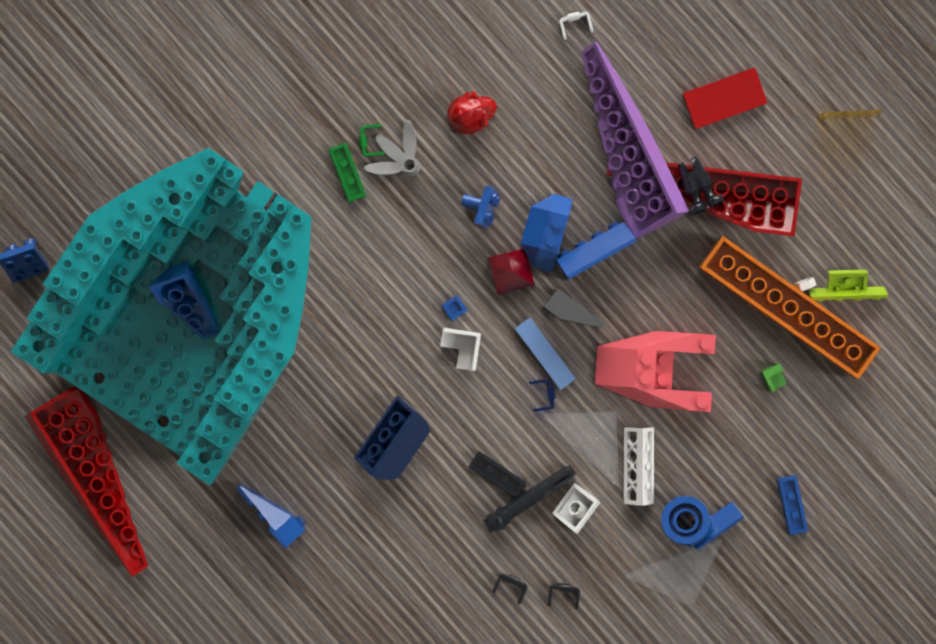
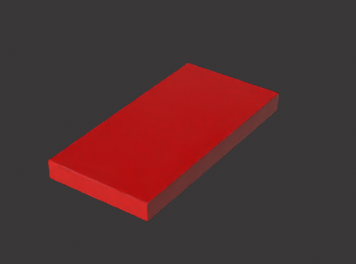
(724, 98)

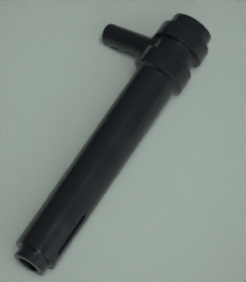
(504, 515)

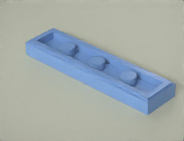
(545, 353)

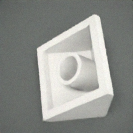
(576, 508)

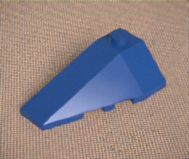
(183, 295)
(283, 523)

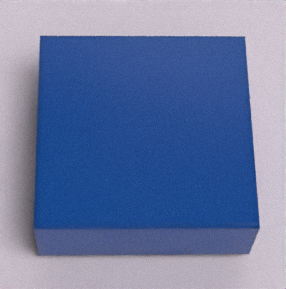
(454, 308)

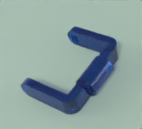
(550, 392)

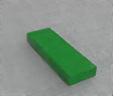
(347, 172)

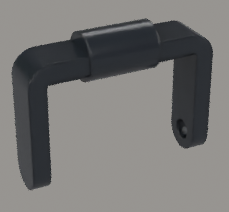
(514, 580)
(564, 587)

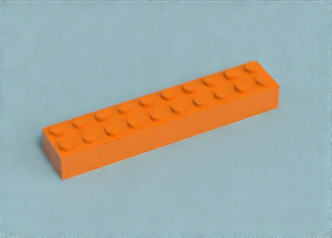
(789, 307)

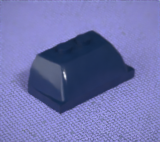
(393, 441)

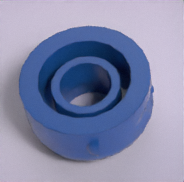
(686, 505)

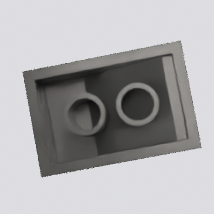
(566, 309)

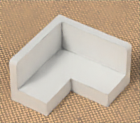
(466, 342)

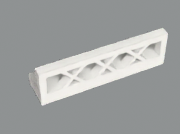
(642, 466)

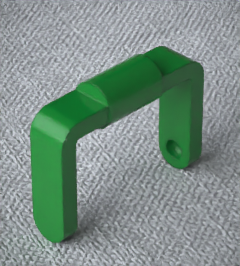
(363, 140)

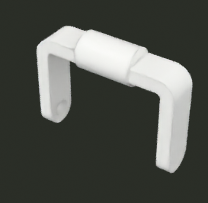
(572, 17)

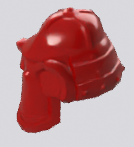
(470, 113)

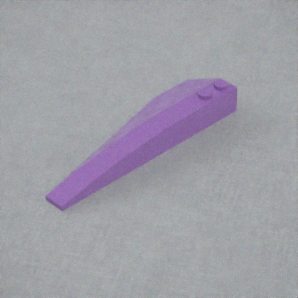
(640, 174)

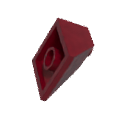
(511, 271)

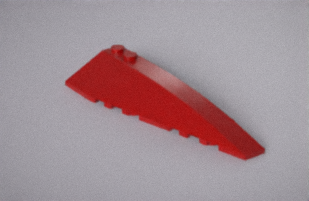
(751, 199)
(79, 450)

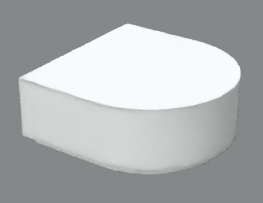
(805, 284)

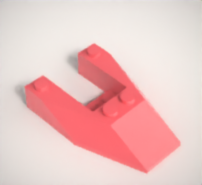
(644, 369)

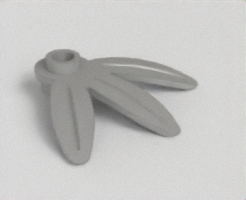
(403, 160)

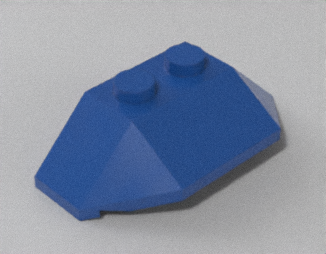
(545, 231)

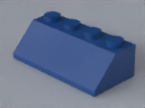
(595, 250)

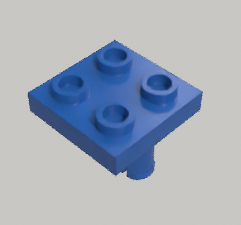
(483, 206)
(23, 261)

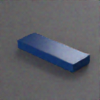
(792, 505)
(721, 522)

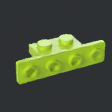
(847, 285)

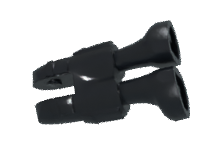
(695, 181)

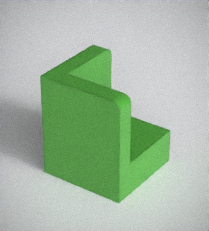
(773, 377)

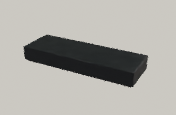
(497, 474)

